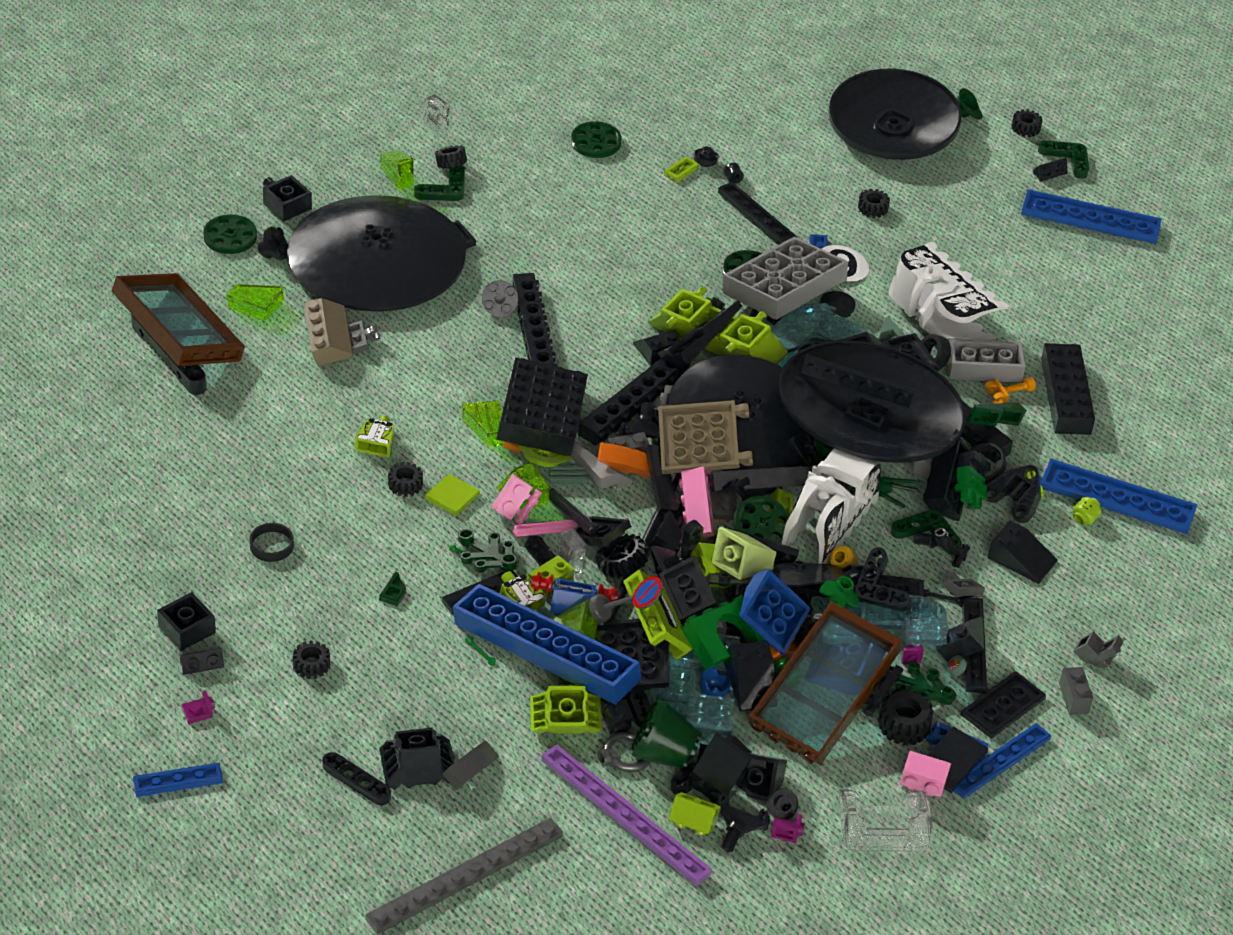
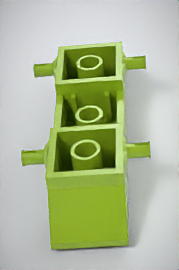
(738, 337)

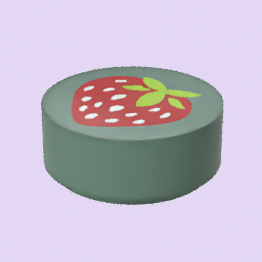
(956, 665)

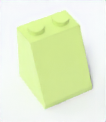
(741, 554)

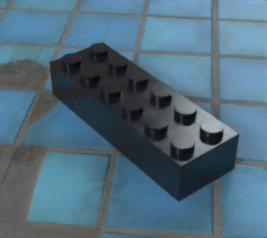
(1067, 389)

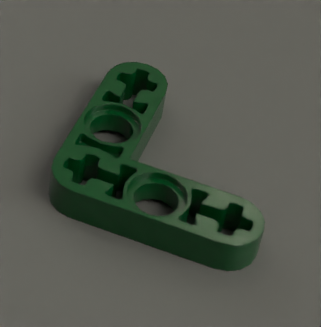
(1052, 148)
(448, 193)
(937, 521)

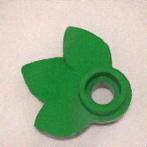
(839, 594)

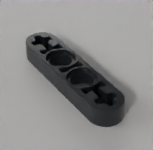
(358, 777)

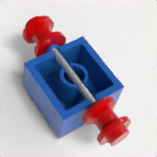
(569, 593)

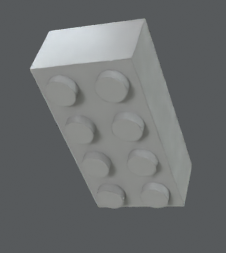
(986, 361)

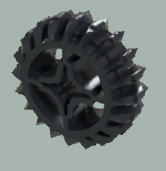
(622, 556)

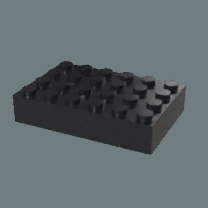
(542, 406)

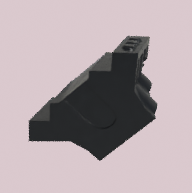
(416, 758)

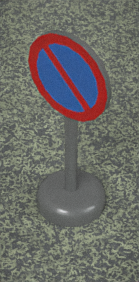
(643, 597)

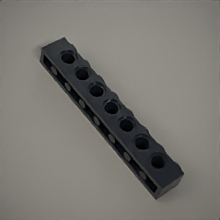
(532, 320)
(628, 401)

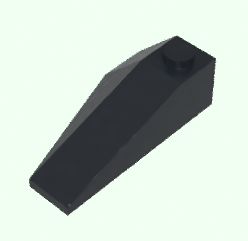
(761, 776)

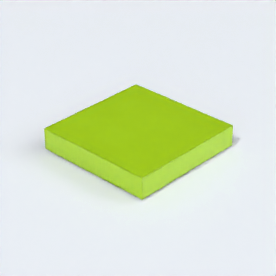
(452, 494)

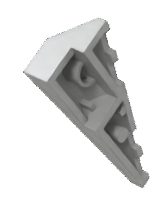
(600, 473)

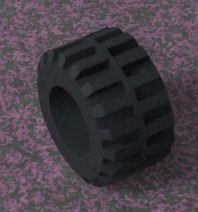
(901, 728)

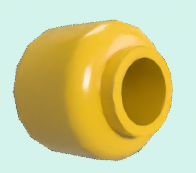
(843, 556)

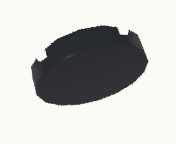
(841, 301)

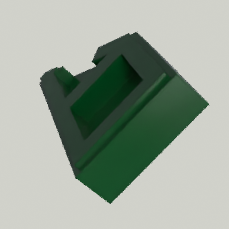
(393, 591)

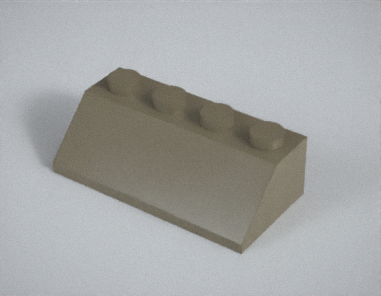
(328, 331)

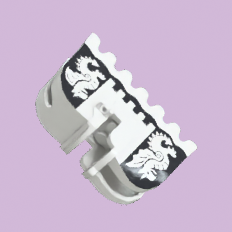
(944, 306)
(838, 506)

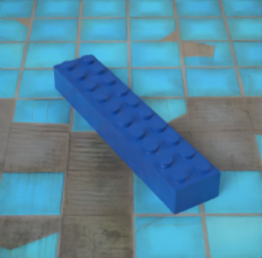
(547, 643)

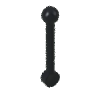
(958, 600)

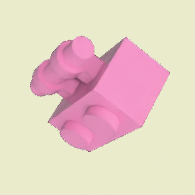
(512, 497)
(925, 774)

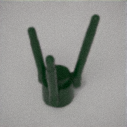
(887, 484)

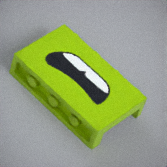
(660, 619)

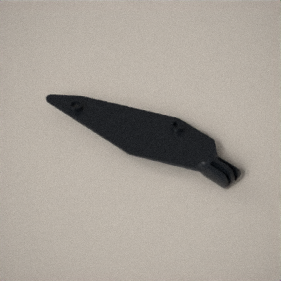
(797, 574)

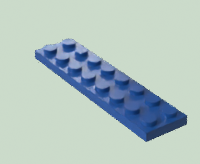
(1091, 216)
(1119, 496)

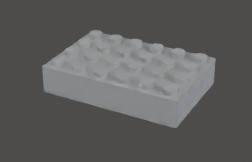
(785, 277)

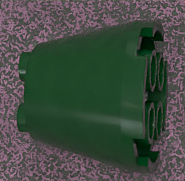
(665, 737)

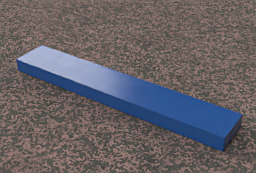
(1003, 759)

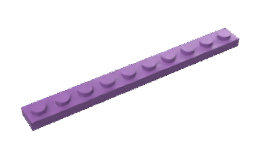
(627, 815)

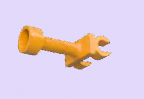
(1002, 395)

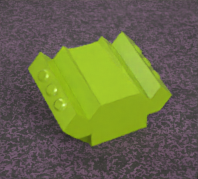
(565, 711)

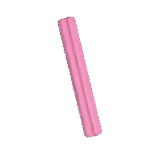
(543, 528)

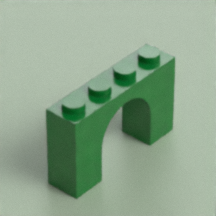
(703, 635)

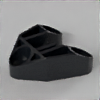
(1018, 488)

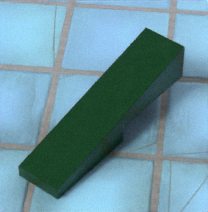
(997, 413)

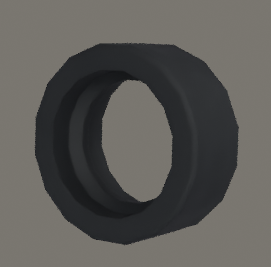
(944, 348)

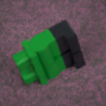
(971, 478)

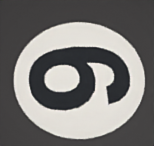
(857, 264)

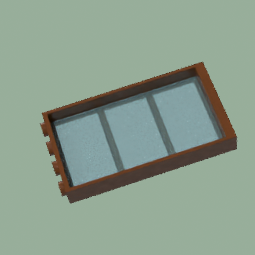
(178, 319)
(825, 683)

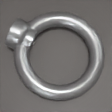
(608, 756)

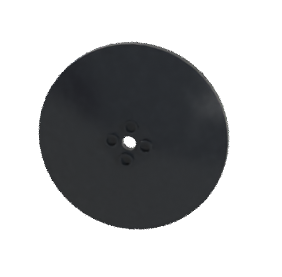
(872, 101)
(750, 382)

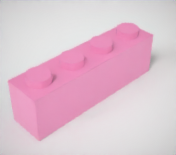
(697, 499)

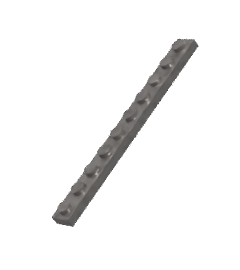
(463, 876)

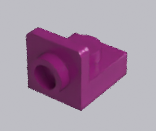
(912, 654)
(199, 709)
(787, 830)

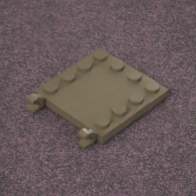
(701, 436)

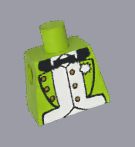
(376, 437)
(520, 590)

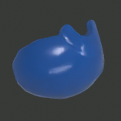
(714, 684)

